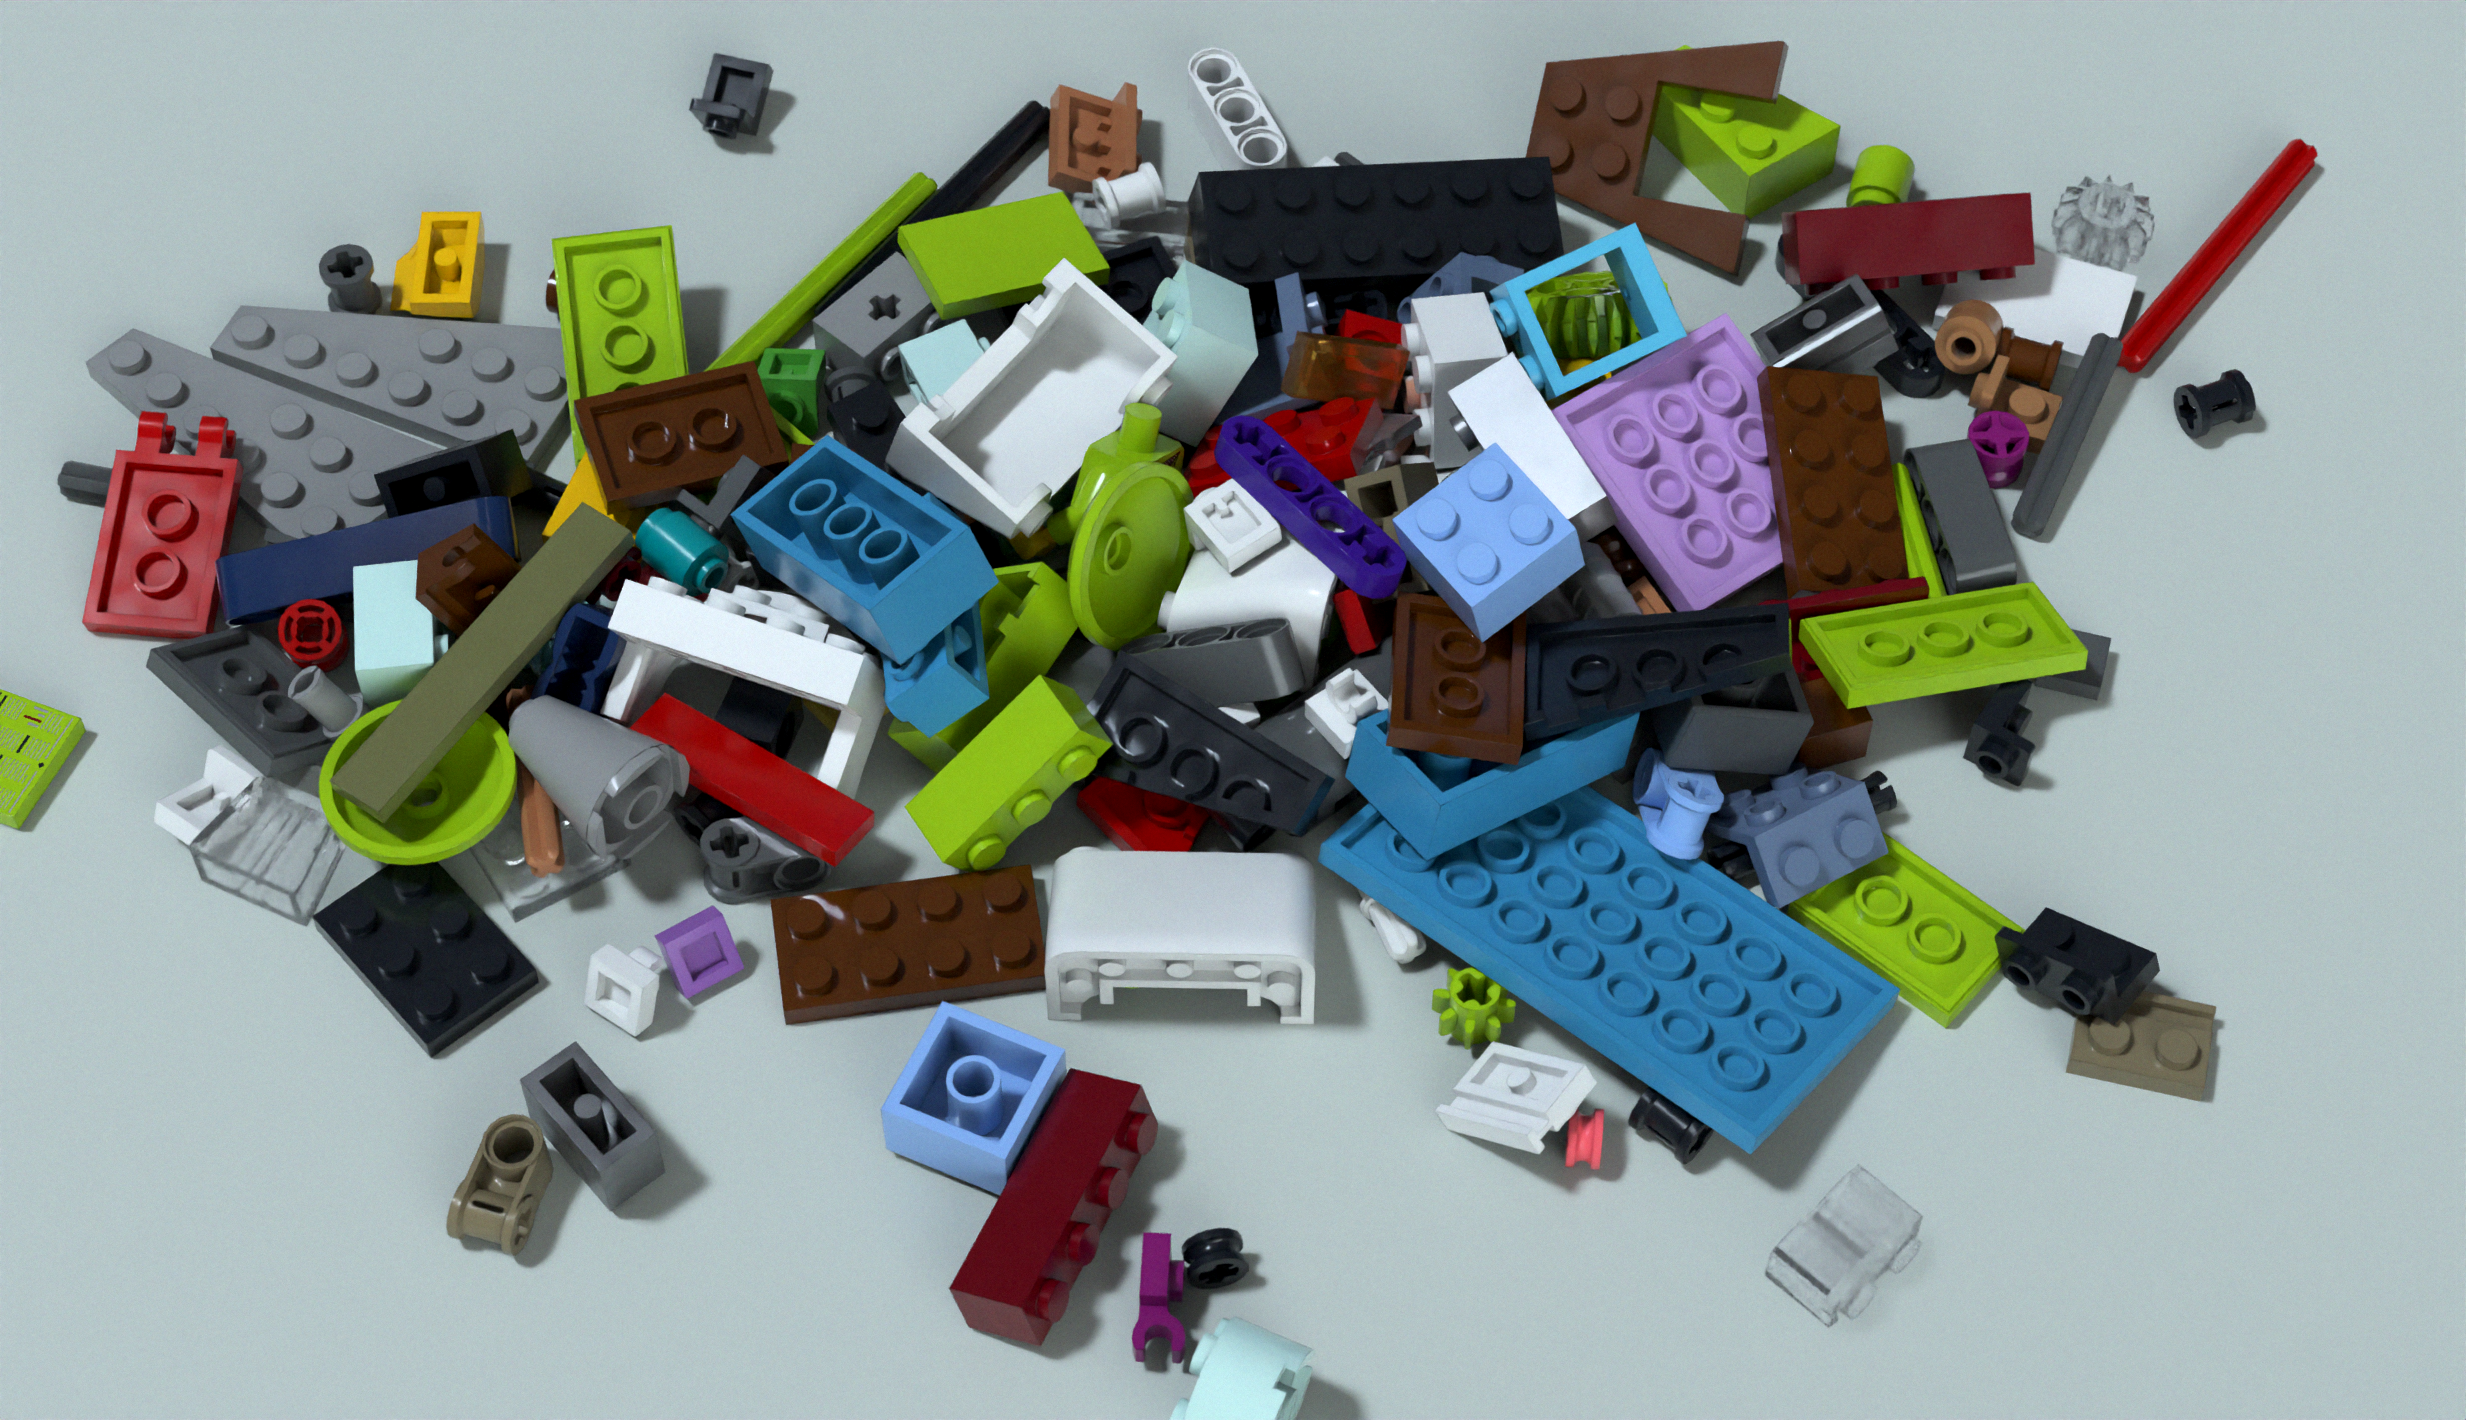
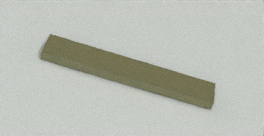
(482, 663)

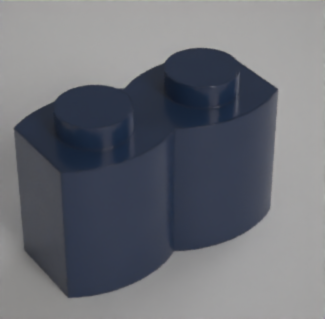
(582, 658)

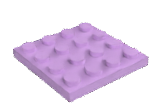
(1685, 464)

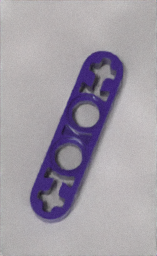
(1360, 556)

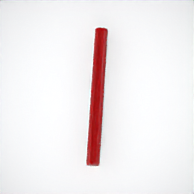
(2216, 255)

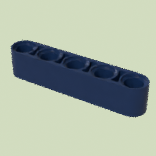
(269, 579)

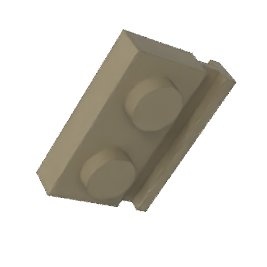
(2153, 1047)

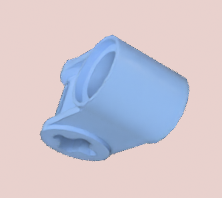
(1674, 804)

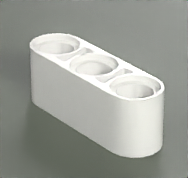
(1232, 113)

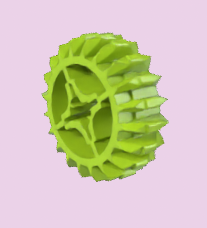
(1583, 314)

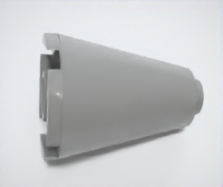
(599, 773)

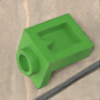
(793, 384)

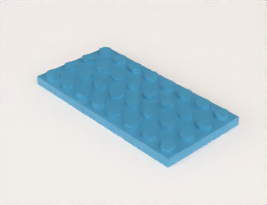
(1633, 954)

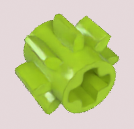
(1472, 1007)

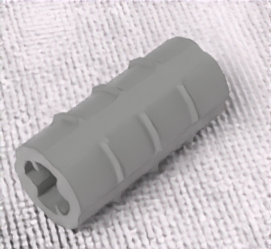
(1598, 588)

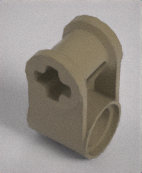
(499, 1197)

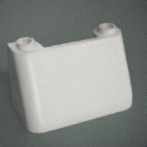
(1033, 405)
(1275, 584)
(1181, 925)

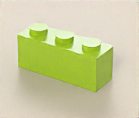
(1009, 775)

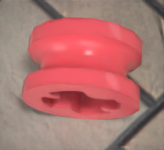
(1584, 1138)

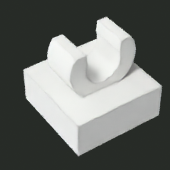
(1340, 707)
(623, 986)

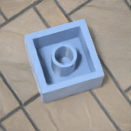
(1489, 542)
(972, 1097)

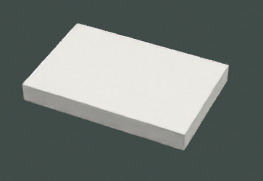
(2050, 301)

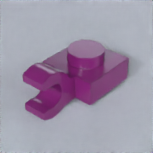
(1159, 1285)

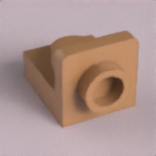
(2031, 405)

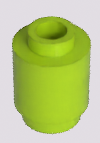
(1881, 177)

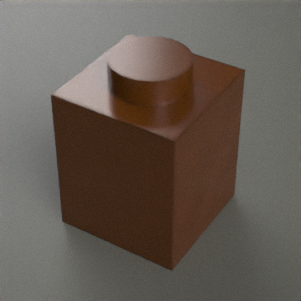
(1837, 731)

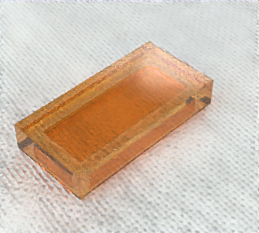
(1339, 367)

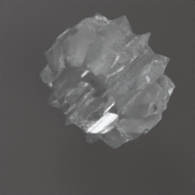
(2103, 223)

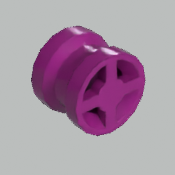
(2009, 441)

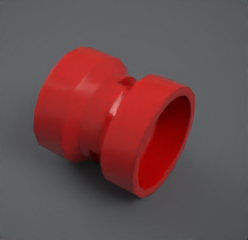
(322, 645)

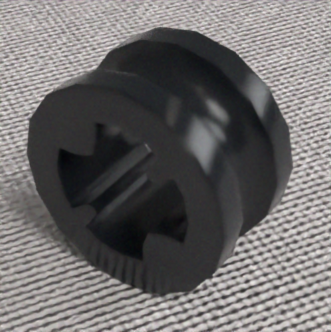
(1215, 1258)

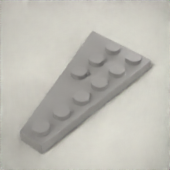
(411, 373)
(301, 459)

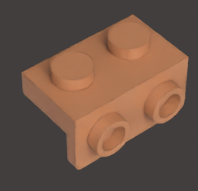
(1092, 137)

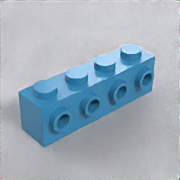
(944, 676)

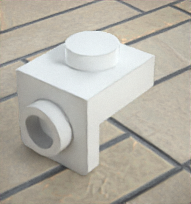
(196, 805)

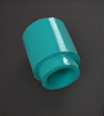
(682, 551)

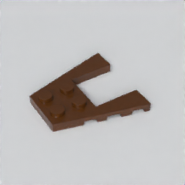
(1599, 126)

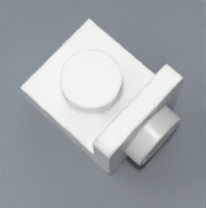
(1230, 525)

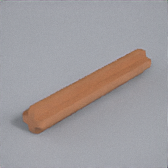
(537, 811)

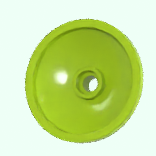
(1129, 553)
(467, 789)

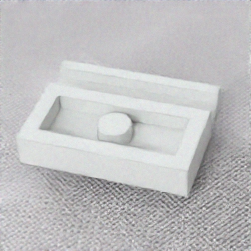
(1516, 1096)

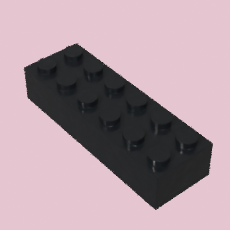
(1372, 222)

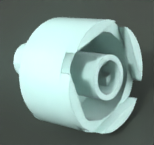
(1246, 1375)

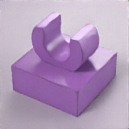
(699, 952)

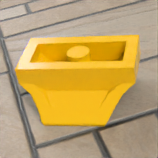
(443, 267)

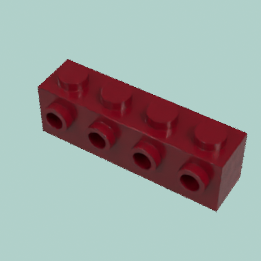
(1907, 240)
(1055, 1207)

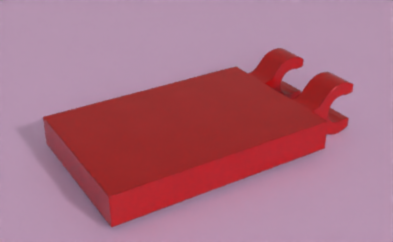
(164, 532)

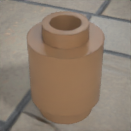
(1971, 320)

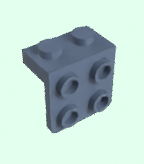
(1259, 389)
(1801, 830)

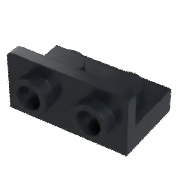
(2076, 964)

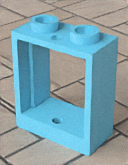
(1639, 286)

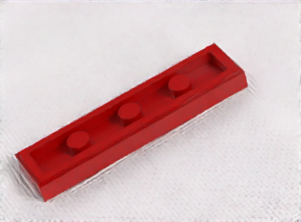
(759, 782)

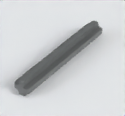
(2066, 435)

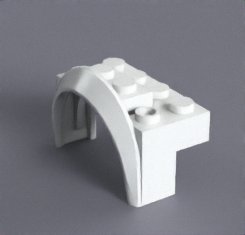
(757, 638)

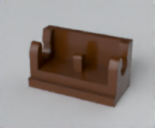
(462, 577)

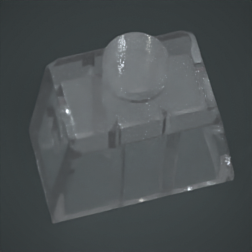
(272, 847)

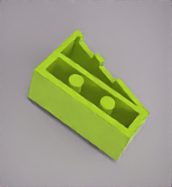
(1746, 148)
(1023, 632)

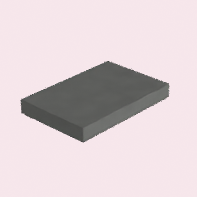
(241, 691)

